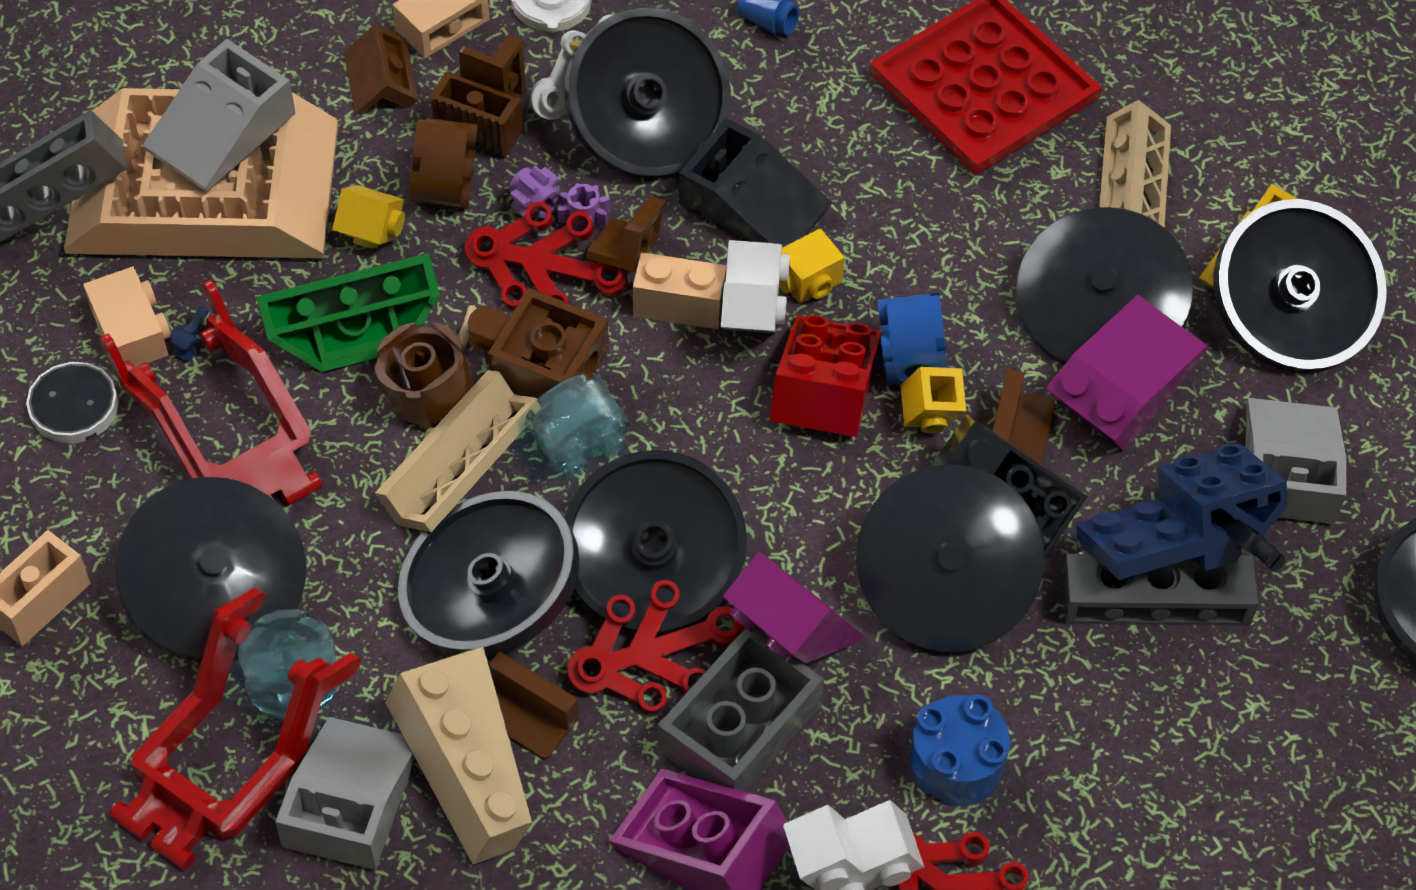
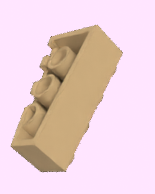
(464, 750)

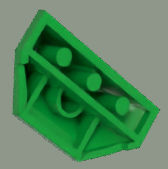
(349, 314)

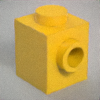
(369, 216)
(813, 267)
(933, 398)

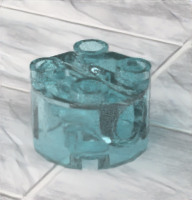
(578, 424)
(273, 649)

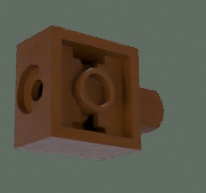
(544, 329)

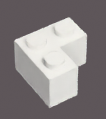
(753, 287)
(854, 851)

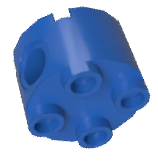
(911, 335)
(959, 749)

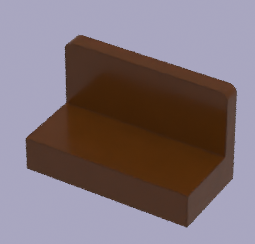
(380, 69)
(501, 72)
(623, 241)
(1023, 417)
(532, 708)

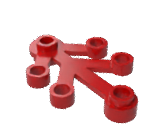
(539, 256)
(646, 650)
(955, 851)

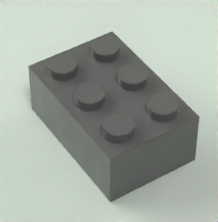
(740, 713)

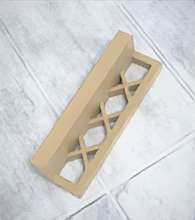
(1125, 165)
(455, 450)

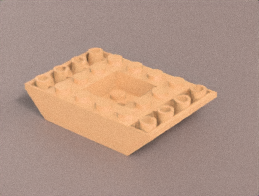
(261, 208)

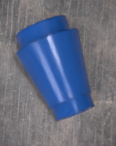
(771, 15)

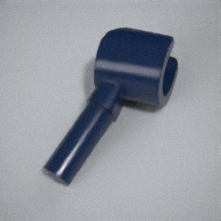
(185, 342)

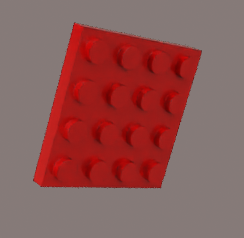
(984, 81)

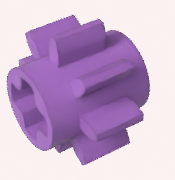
(534, 186)
(585, 199)

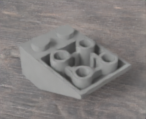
(220, 115)
(1304, 449)
(346, 793)

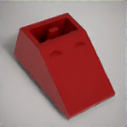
(825, 375)

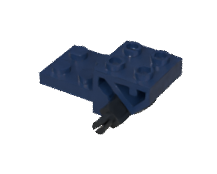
(1203, 513)

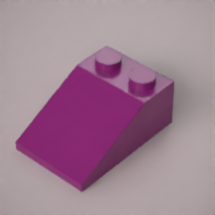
(1127, 371)
(787, 612)
(703, 834)

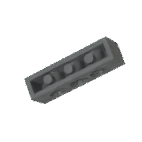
(57, 171)
(1139, 603)

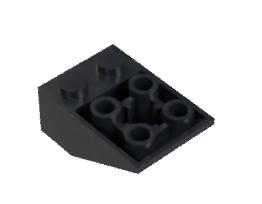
(750, 188)
(1047, 495)

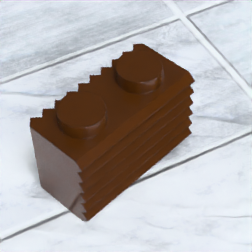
(470, 102)

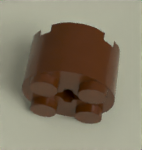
(442, 162)
(423, 372)

